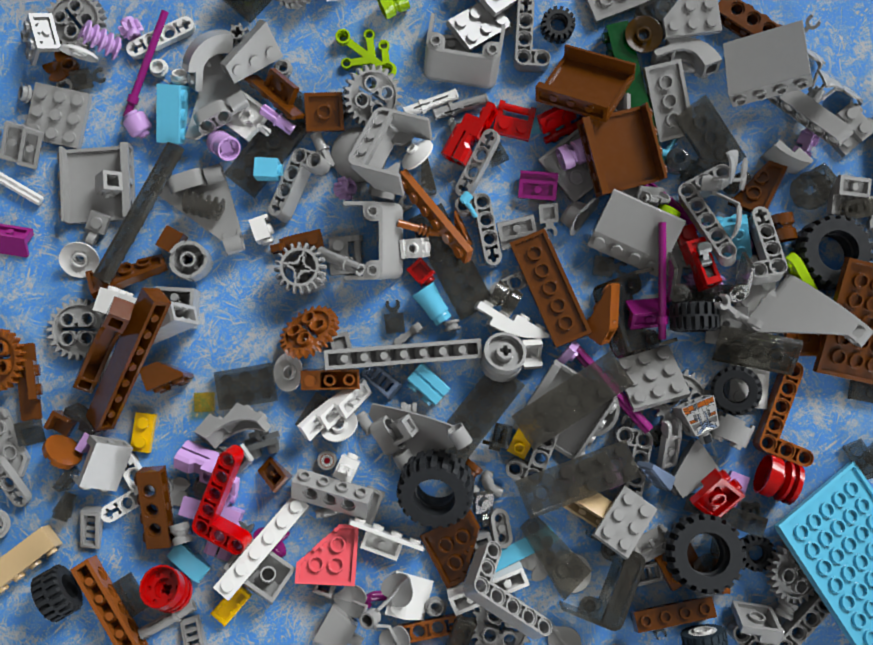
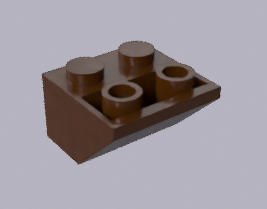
(162, 376)

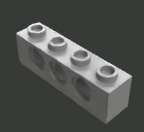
(332, 493)

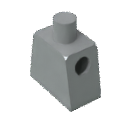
(338, 629)

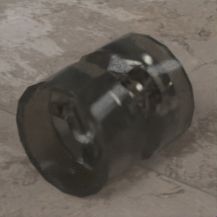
(505, 297)

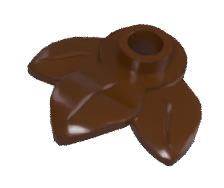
(59, 69)

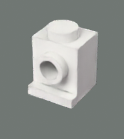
(262, 229)
(415, 247)

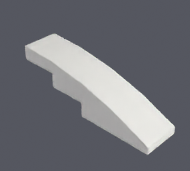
(337, 406)

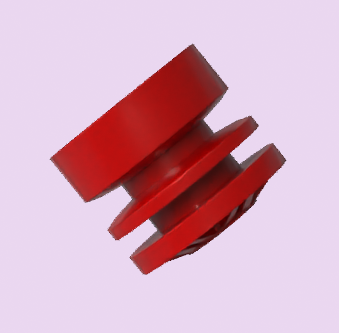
(779, 479)
(160, 582)

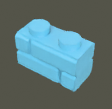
(427, 384)

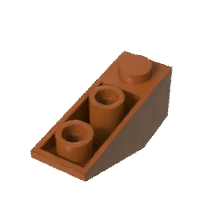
(605, 315)
(330, 379)

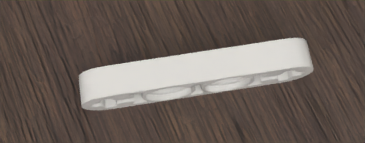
(163, 41)

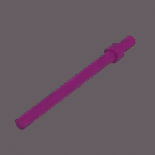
(132, 98)
(661, 319)

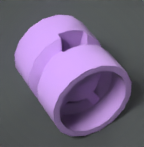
(223, 145)
(571, 154)

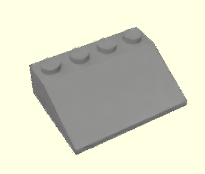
(630, 231)

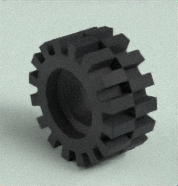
(561, 15)
(767, 548)

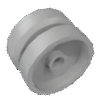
(503, 357)

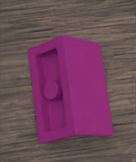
(14, 240)
(643, 313)

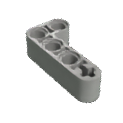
(526, 33)
(294, 180)
(761, 223)
(484, 230)
(635, 448)
(533, 464)

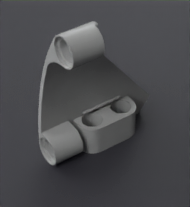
(214, 183)

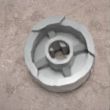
(180, 262)
(733, 431)

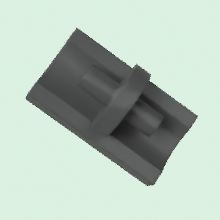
(262, 439)

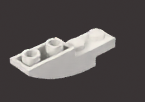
(517, 325)

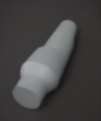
(324, 513)

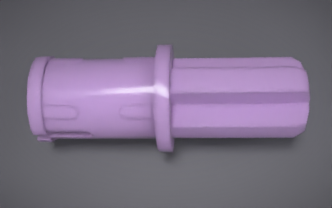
(277, 119)

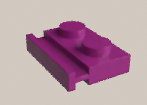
(538, 185)

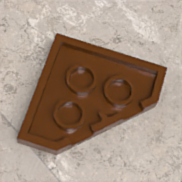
(452, 548)

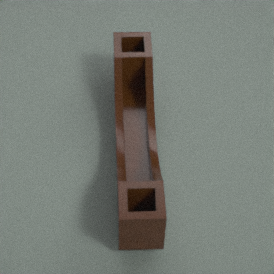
(103, 344)

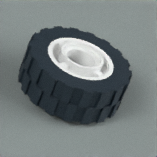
(704, 635)

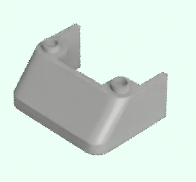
(461, 66)
(381, 133)
(390, 262)

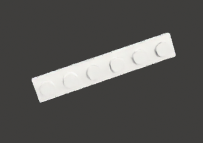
(260, 548)

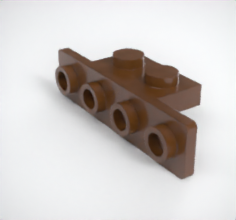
(278, 91)
(29, 386)

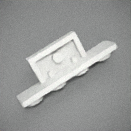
(382, 541)

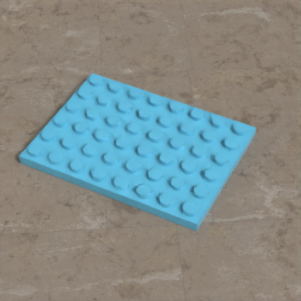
(834, 548)

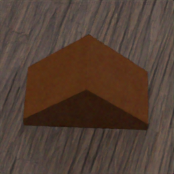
(274, 474)

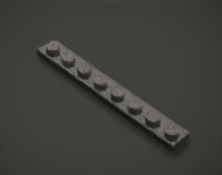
(138, 212)

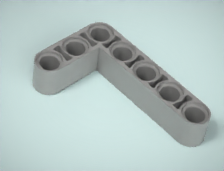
(814, 117)
(696, 200)
(498, 600)
(804, 627)

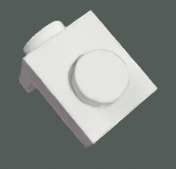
(533, 354)

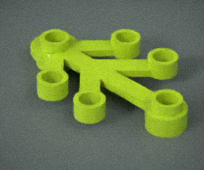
(367, 57)

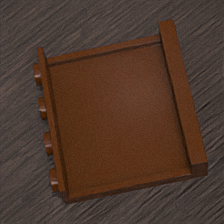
(587, 83)
(622, 150)

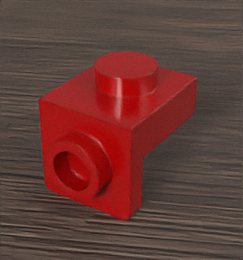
(421, 272)

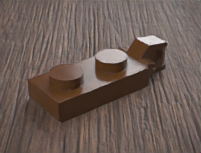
(311, 237)

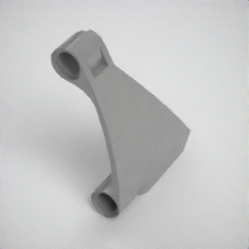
(216, 102)
(805, 310)
(431, 434)

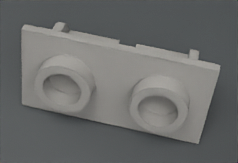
(653, 195)

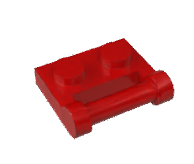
(511, 126)

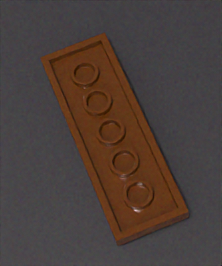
(550, 288)

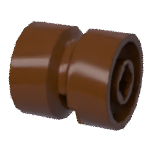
(783, 226)

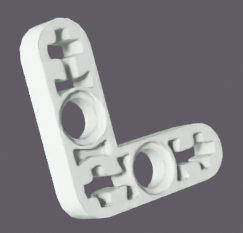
(134, 489)

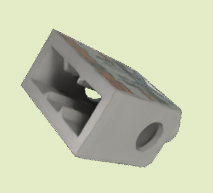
(698, 417)

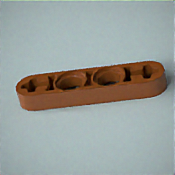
(427, 624)

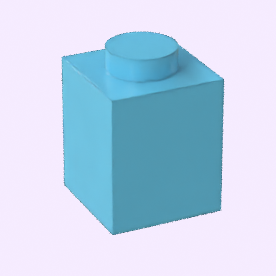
(267, 169)

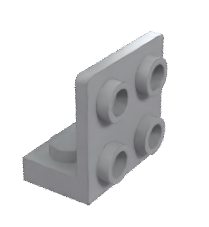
(39, 35)

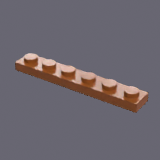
(436, 217)

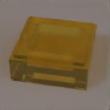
(204, 402)

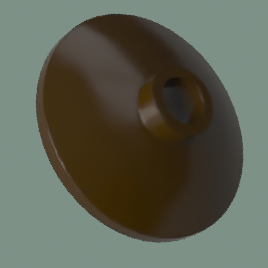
(649, 28)

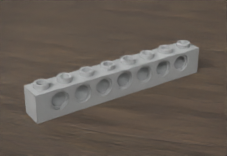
(402, 354)

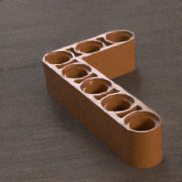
(779, 418)

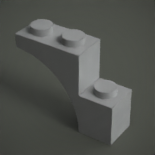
(240, 418)

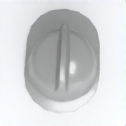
(577, 214)

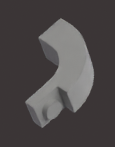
(201, 50)
(691, 51)

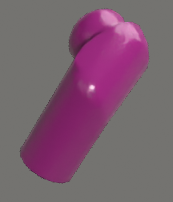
(374, 596)

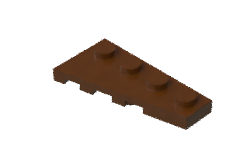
(129, 273)

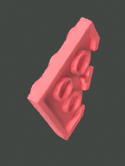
(331, 560)

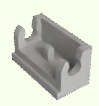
(651, 543)

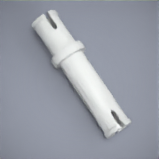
(433, 102)

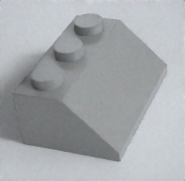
(268, 577)

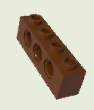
(745, 12)
(157, 478)
(673, 614)

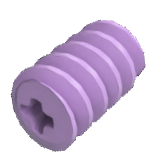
(100, 38)

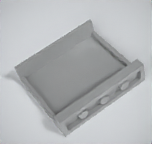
(767, 64)
(77, 182)
(576, 437)

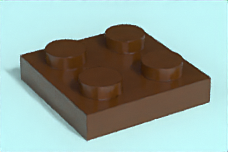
(324, 112)

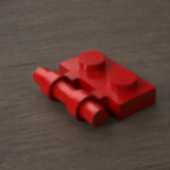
(553, 119)

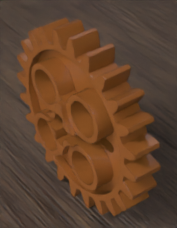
(299, 342)
(10, 367)

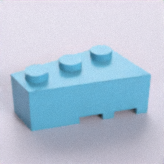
(172, 113)

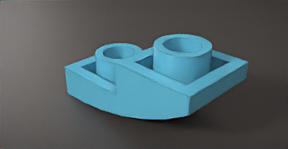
(189, 563)

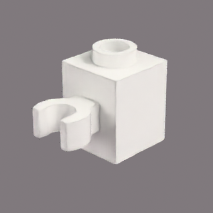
(347, 467)

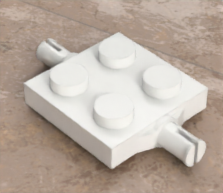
(249, 120)

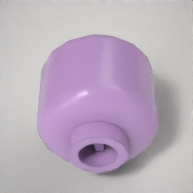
(137, 124)

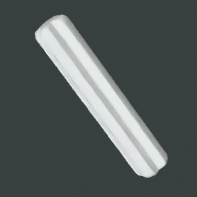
(21, 189)

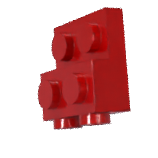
(718, 493)

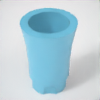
(432, 304)

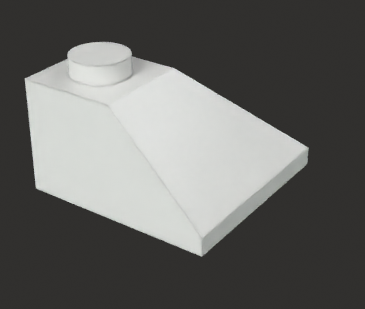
(416, 608)

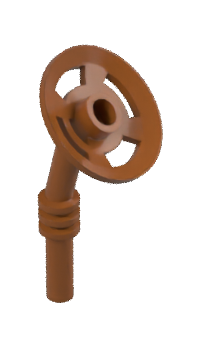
(428, 231)

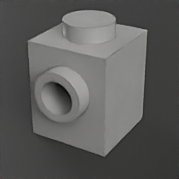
(108, 183)

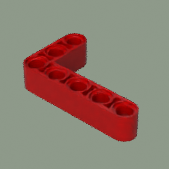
(207, 520)

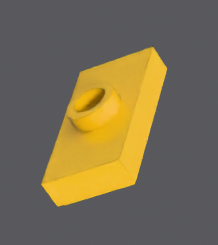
(227, 609)

